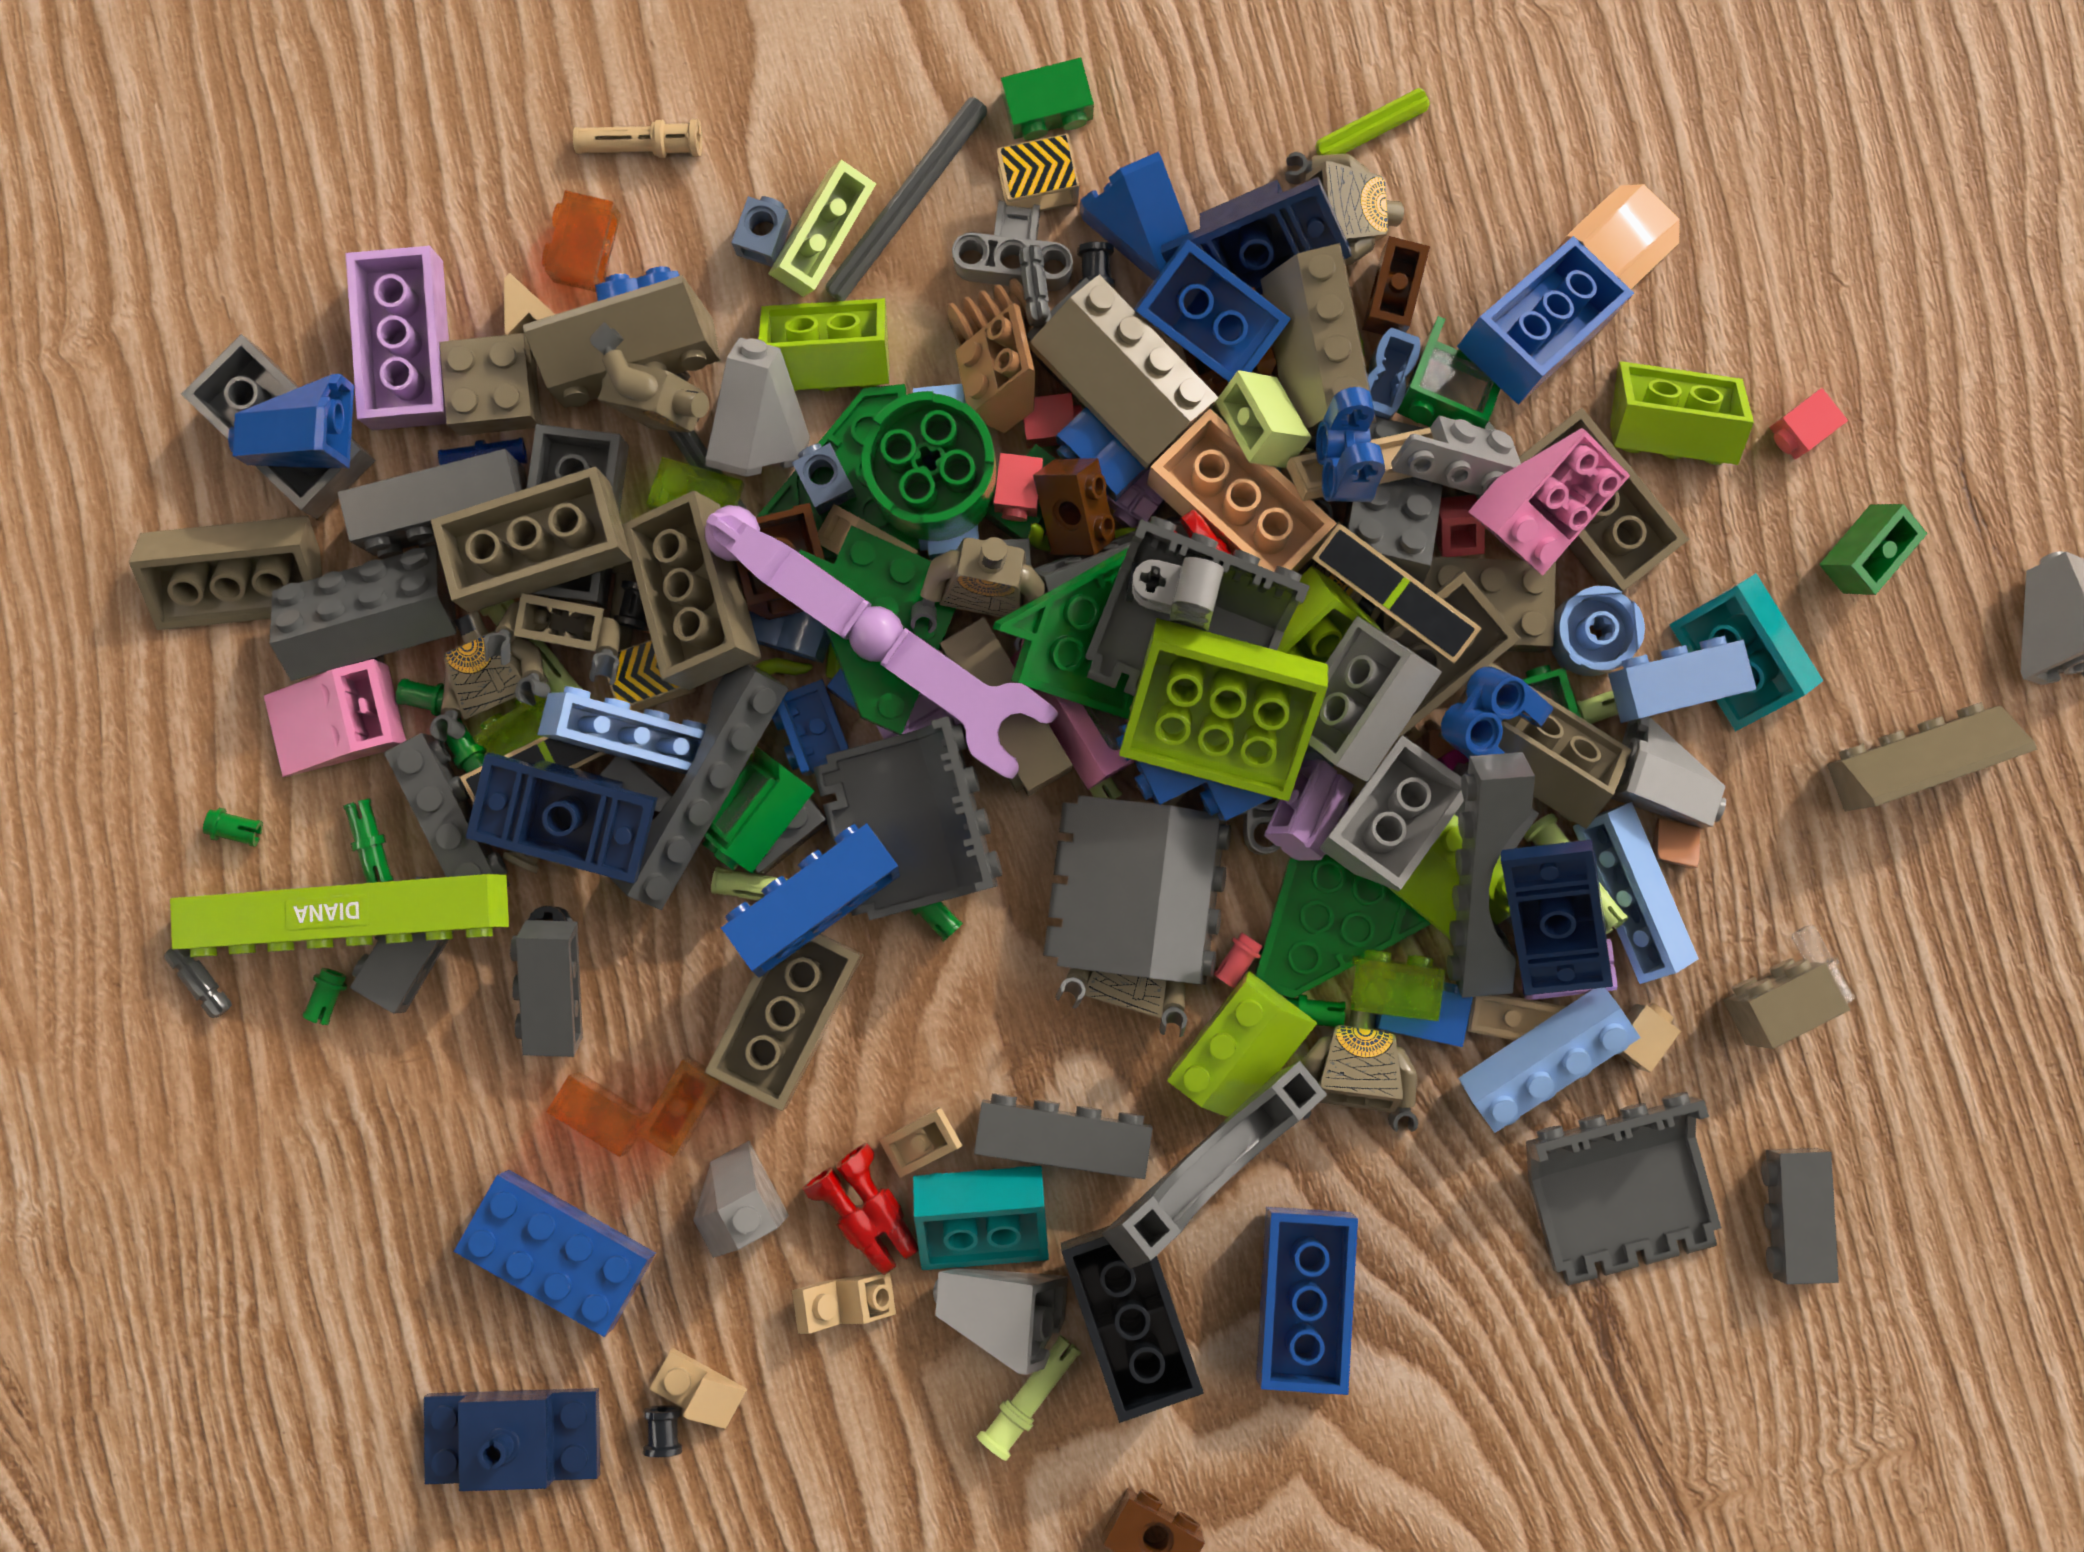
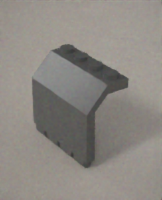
(1249, 606)
(921, 810)
(1138, 889)
(1623, 1188)

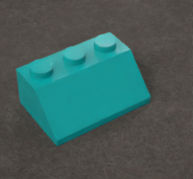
(1775, 654)
(980, 1217)

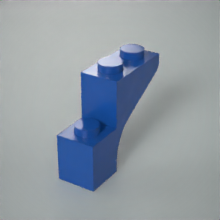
(1166, 784)

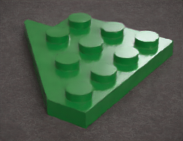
(847, 441)
(887, 579)
(1058, 636)
(1324, 920)

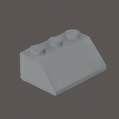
(1368, 698)
(1396, 816)

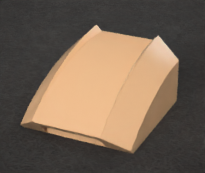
(1629, 232)

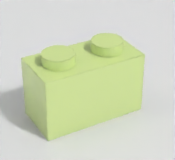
(1262, 419)

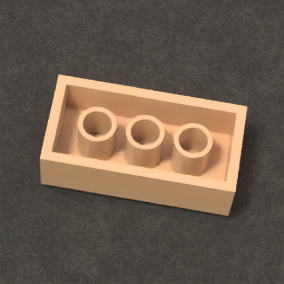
(1239, 500)

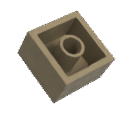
(490, 384)
(1785, 1003)

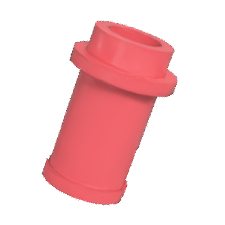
(1238, 960)

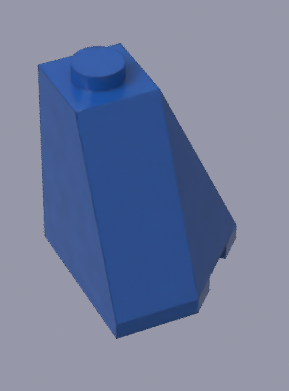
(1137, 213)
(298, 427)

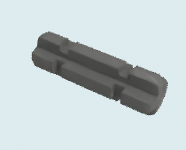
(1034, 285)
(198, 982)

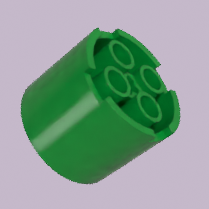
(922, 501)

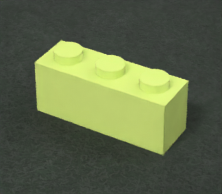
(822, 228)

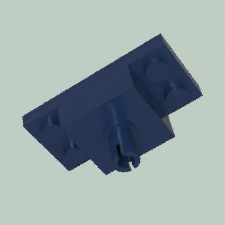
(1265, 230)
(561, 816)
(1557, 917)
(511, 1438)

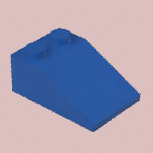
(1211, 312)

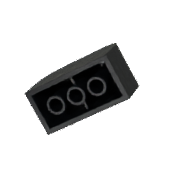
(1131, 1327)

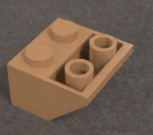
(998, 371)

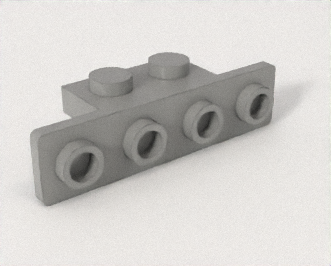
(1458, 455)

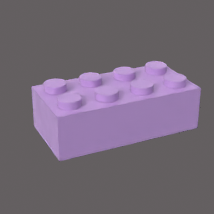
(396, 336)

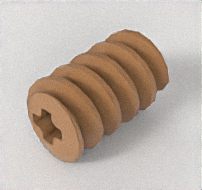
(975, 317)

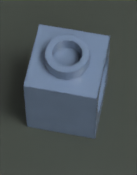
(761, 248)
(834, 492)

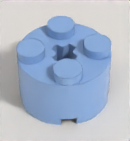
(1607, 611)

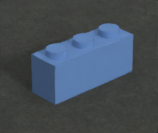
(1681, 678)

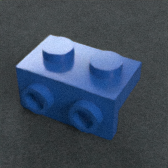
(810, 727)

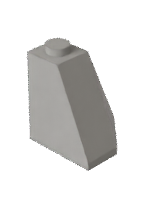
(756, 412)
(2053, 619)
(1667, 778)
(737, 1202)
(1004, 1312)

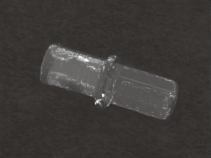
(1814, 949)

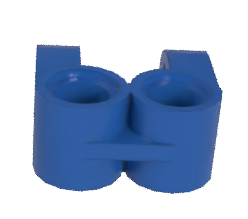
(1345, 448)
(1492, 696)

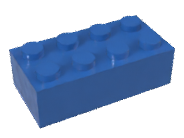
(1545, 319)
(810, 900)
(555, 1252)
(1307, 1300)

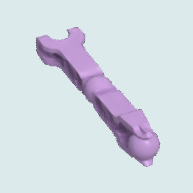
(878, 636)

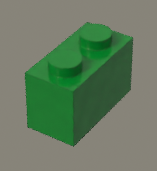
(1047, 99)
(1873, 549)

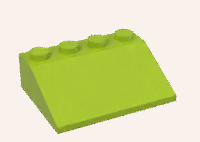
(1224, 709)

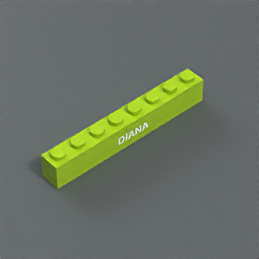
(340, 912)

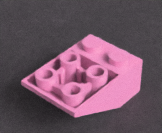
(1550, 498)
(335, 717)

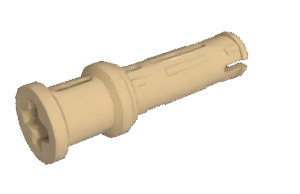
(657, 138)

